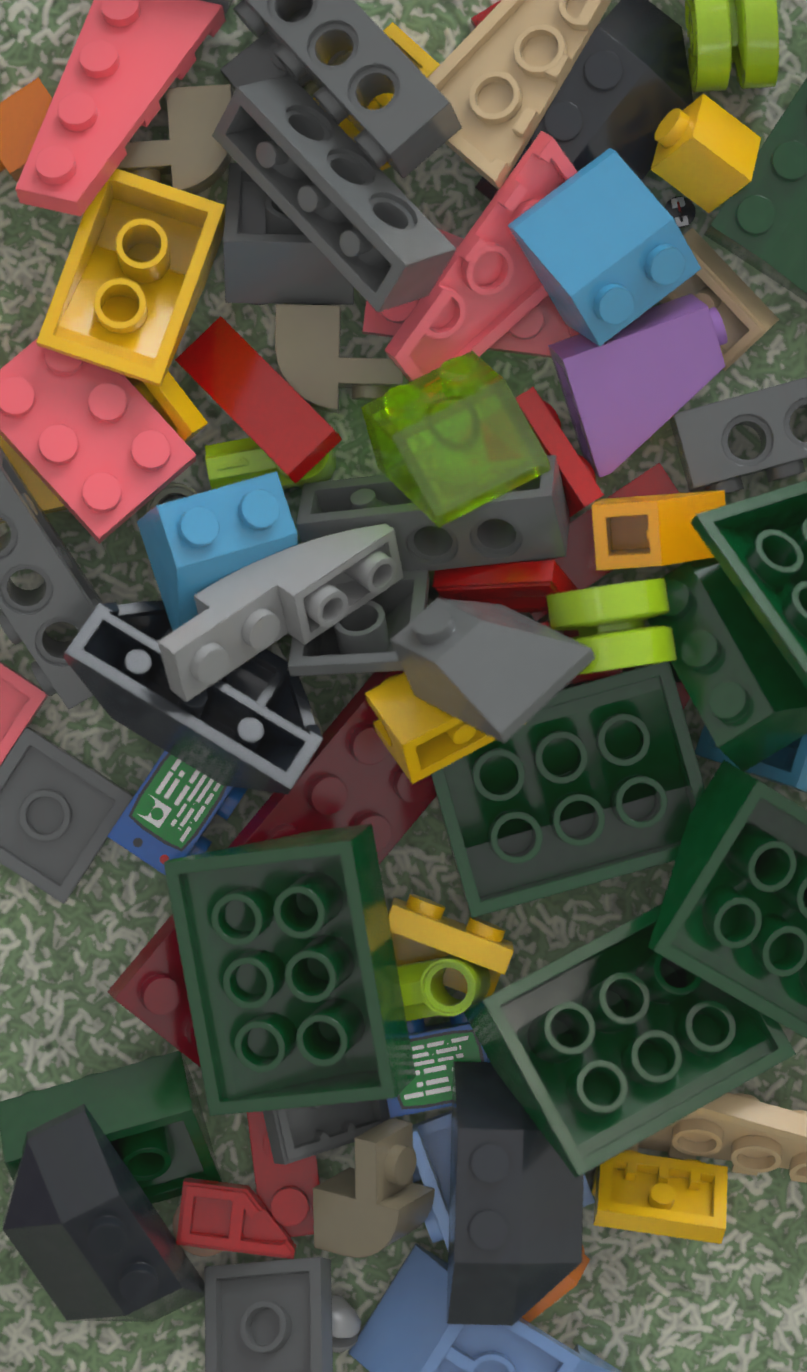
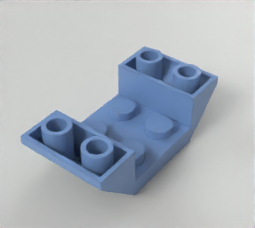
(412, 1333)

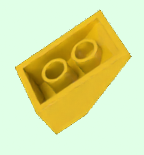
(133, 277)

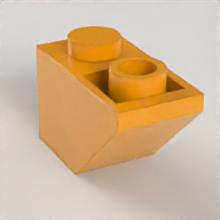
(650, 529)

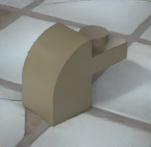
(191, 151)
(311, 360)
(376, 1200)

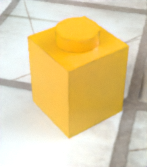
(705, 152)

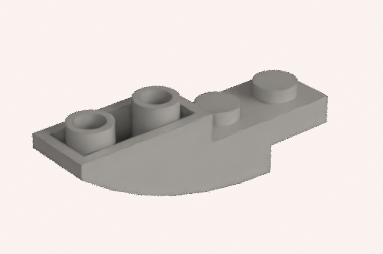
(285, 593)

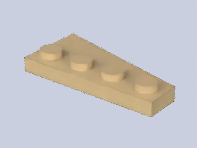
(510, 75)
(739, 1130)

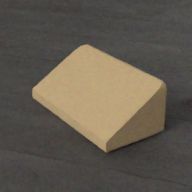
(720, 287)

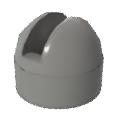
(344, 1325)

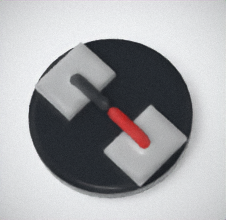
(681, 210)

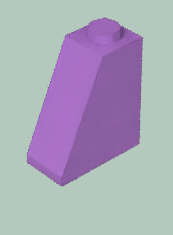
(637, 377)

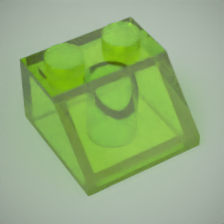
(453, 438)

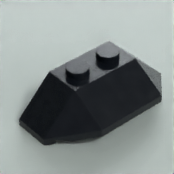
(618, 90)
(240, 731)
(509, 1206)
(93, 1228)

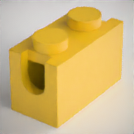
(419, 733)

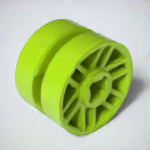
(732, 33)
(613, 623)

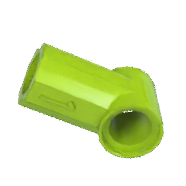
(244, 460)
(424, 988)

